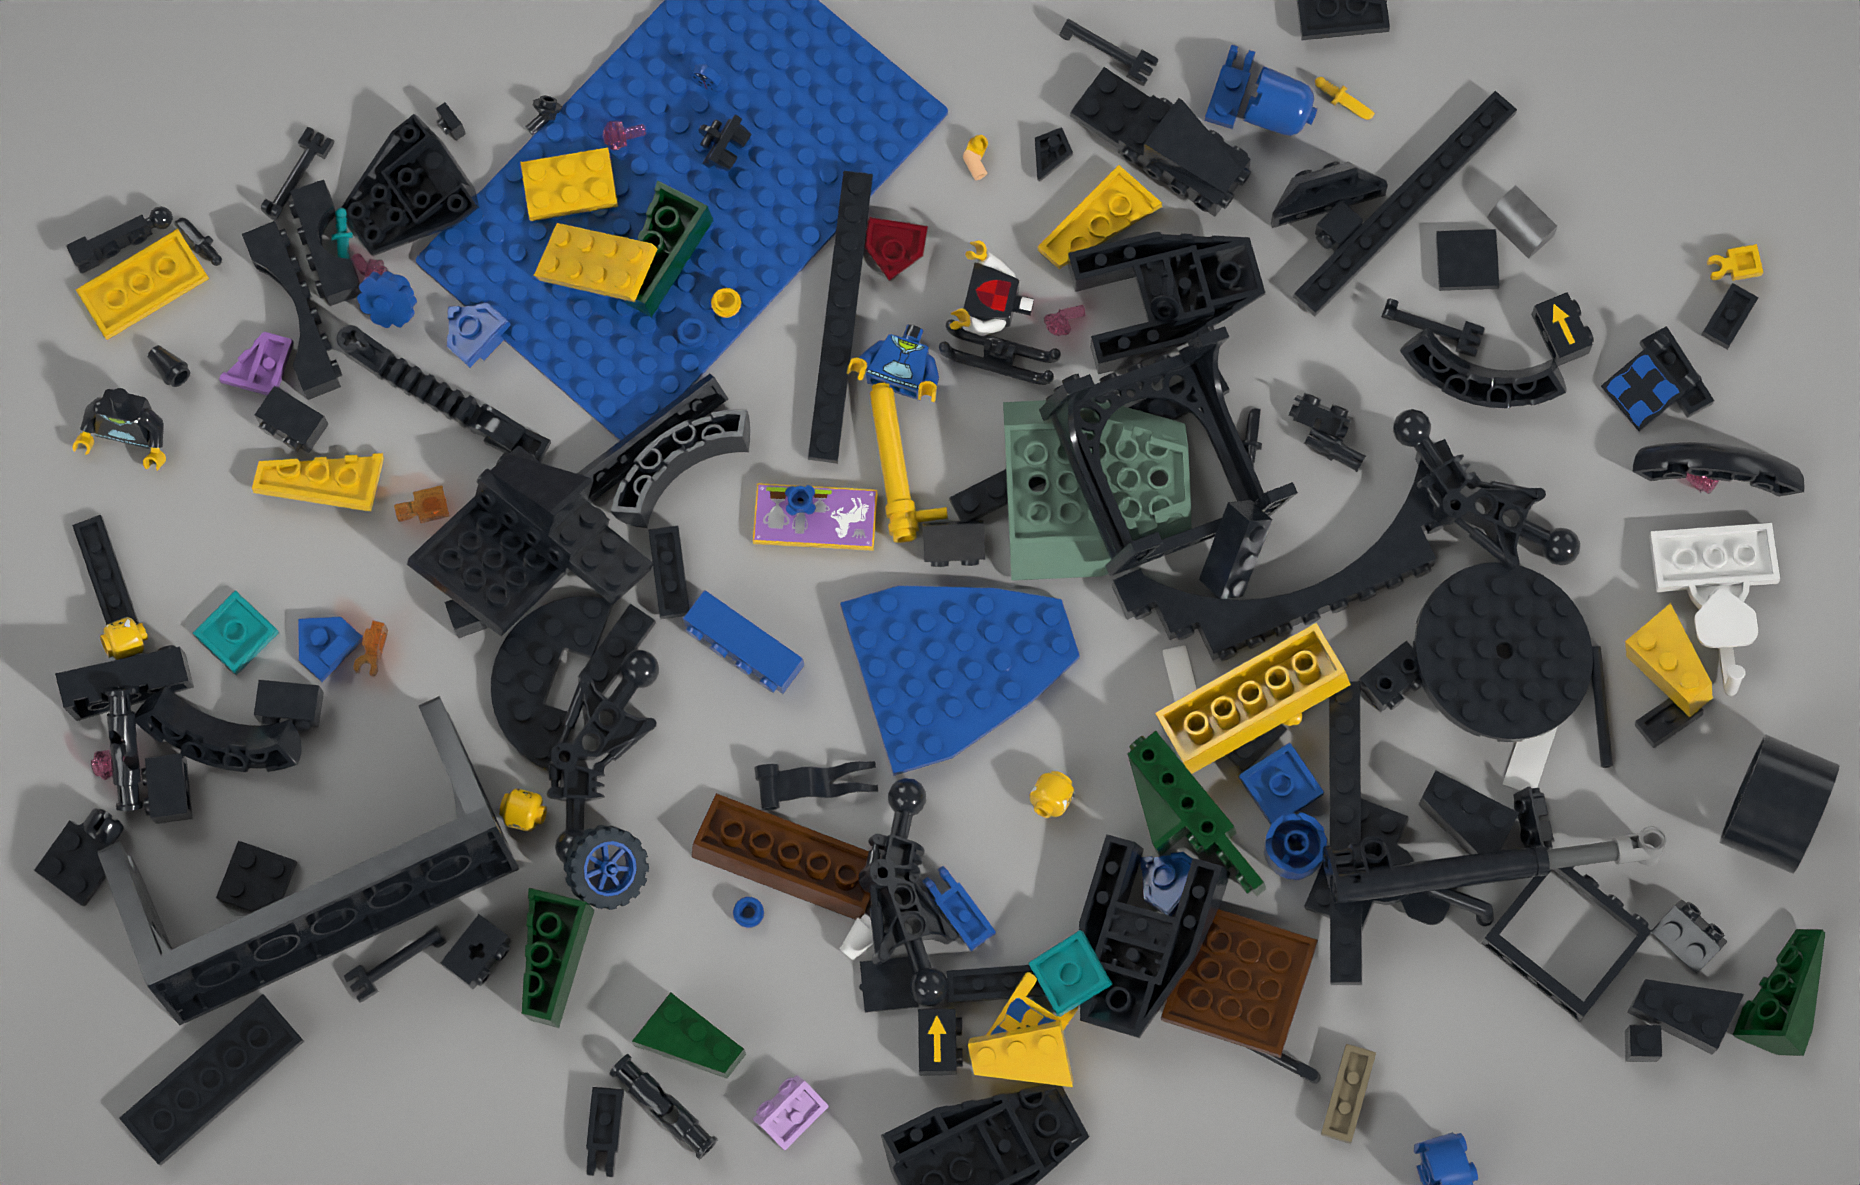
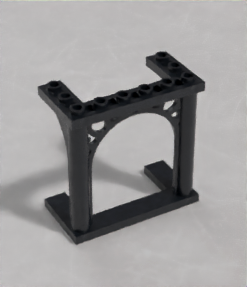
(1199, 370)

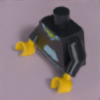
(126, 420)

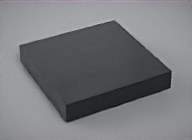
(1467, 260)

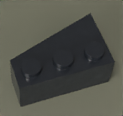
(1687, 1011)

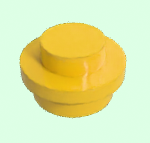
(726, 302)

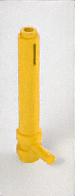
(899, 506)

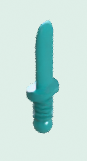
(342, 236)

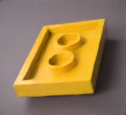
(569, 184)

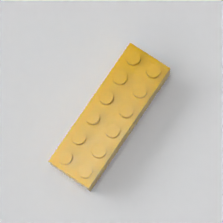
(1253, 698)

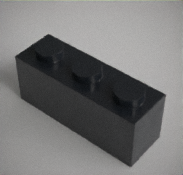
(1235, 549)

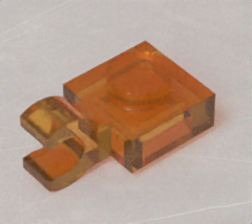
(427, 504)
(374, 642)

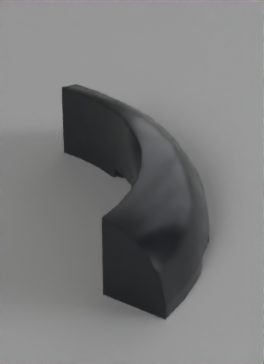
(1480, 384)
(673, 454)
(1719, 463)
(216, 740)

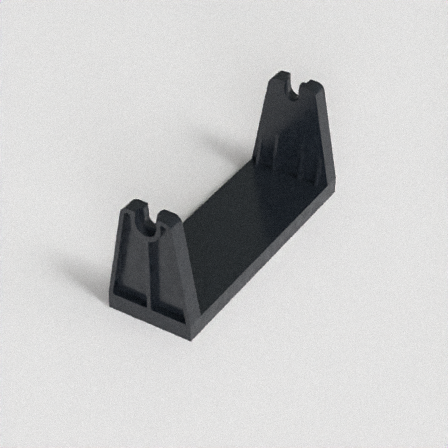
(326, 914)

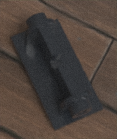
(1311, 409)
(1531, 806)

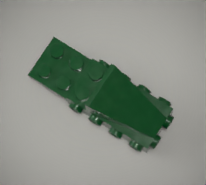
(1169, 812)

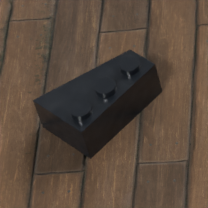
(1467, 815)

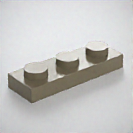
(1348, 1093)

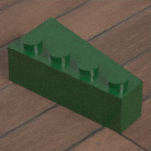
(675, 228)
(552, 953)

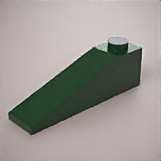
(1785, 1006)

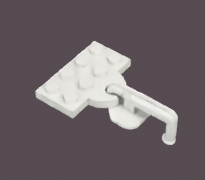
(1717, 571)

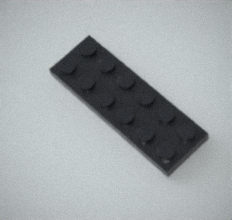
(211, 1079)

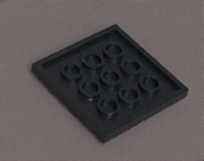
(485, 567)

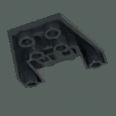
(409, 190)

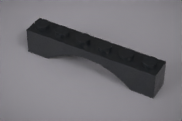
(312, 362)

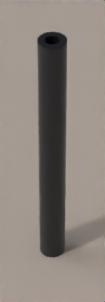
(1601, 709)

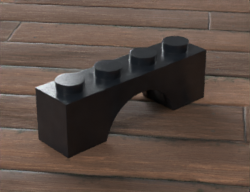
(316, 210)

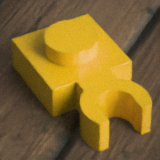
(1740, 262)

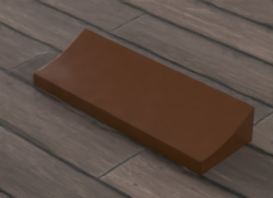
(783, 856)

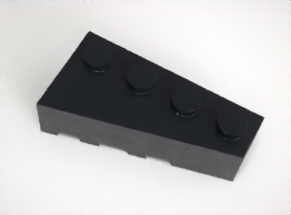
(84, 688)

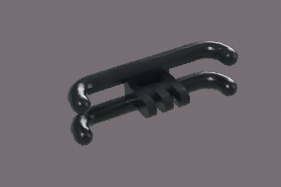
(1000, 355)

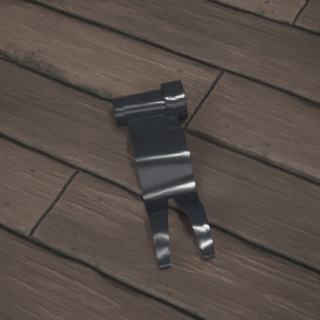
(807, 782)

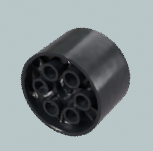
(1779, 804)

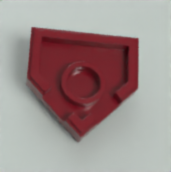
(895, 244)

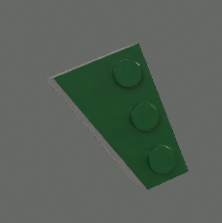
(689, 1038)

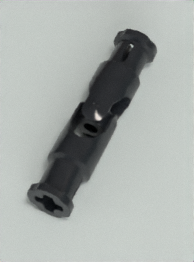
(123, 726)
(648, 1092)

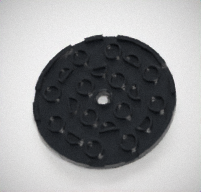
(1496, 695)

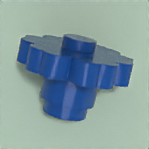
(387, 299)

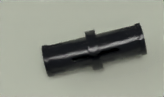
(1335, 449)

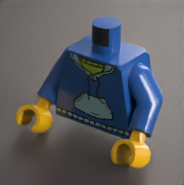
(901, 364)

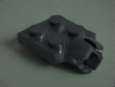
(73, 857)

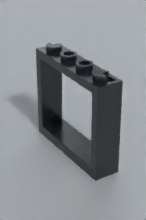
(1540, 977)

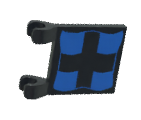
(1645, 386)

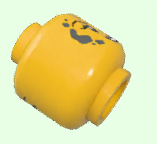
(522, 809)

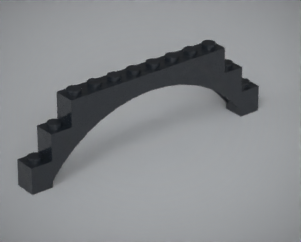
(1234, 624)

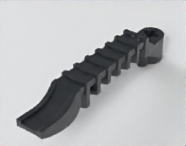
(466, 411)

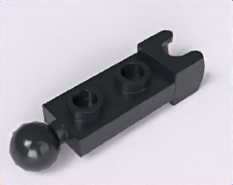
(108, 244)

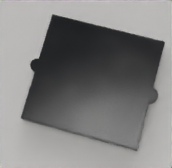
(887, 985)

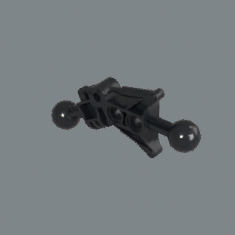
(1498, 499)
(580, 783)
(900, 857)

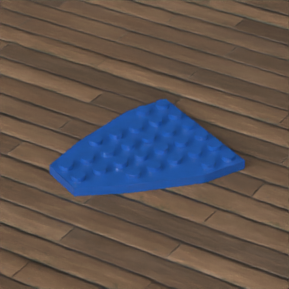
(953, 663)

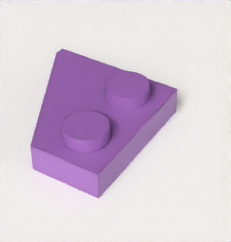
(260, 365)

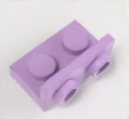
(790, 1111)

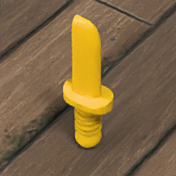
(1344, 98)

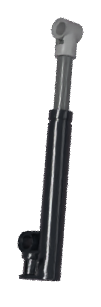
(1359, 877)

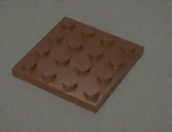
(1243, 984)

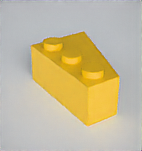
(1670, 661)
(1024, 1055)

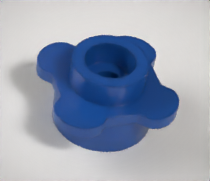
(794, 493)

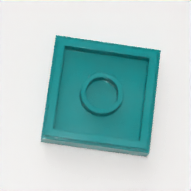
(235, 632)
(1070, 973)

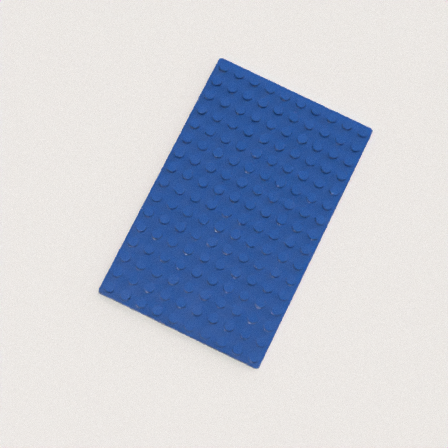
(814, 107)

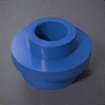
(748, 902)

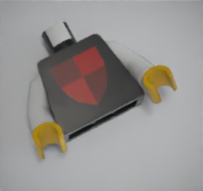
(990, 295)

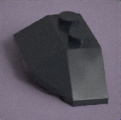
(1321, 190)

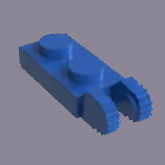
(1229, 90)
(960, 911)

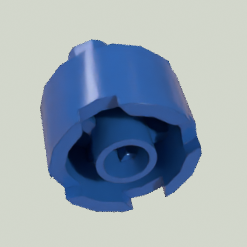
(1290, 829)
(1445, 1161)

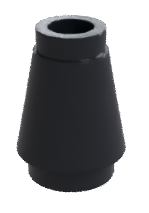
(169, 366)

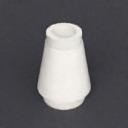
(858, 938)

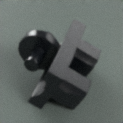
(732, 132)

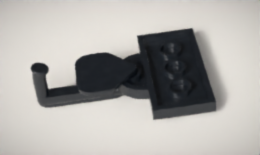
(1423, 907)

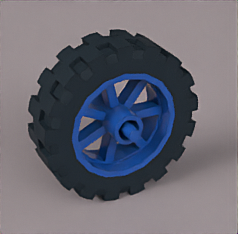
(582, 852)

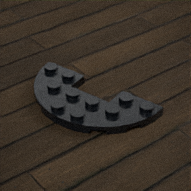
(529, 665)

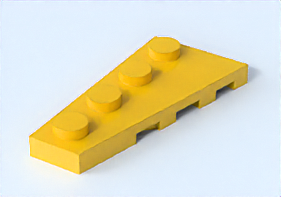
(334, 482)

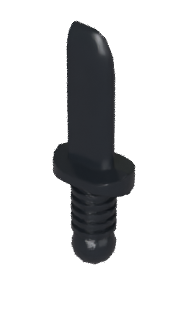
(201, 243)
(1250, 442)

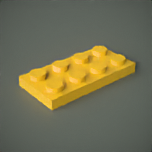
(595, 262)

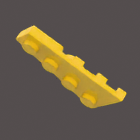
(1100, 216)

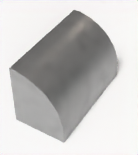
(1522, 221)

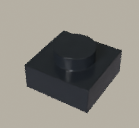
(449, 122)

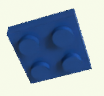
(1281, 784)

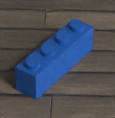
(743, 642)

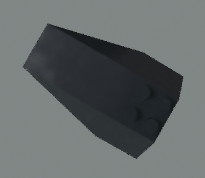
(987, 1140)

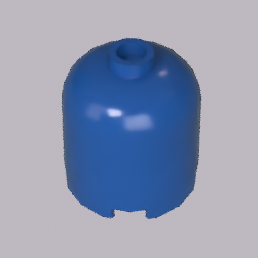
(1281, 103)

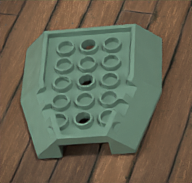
(1054, 528)

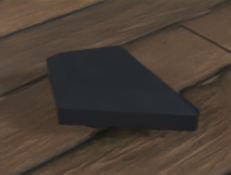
(1051, 151)

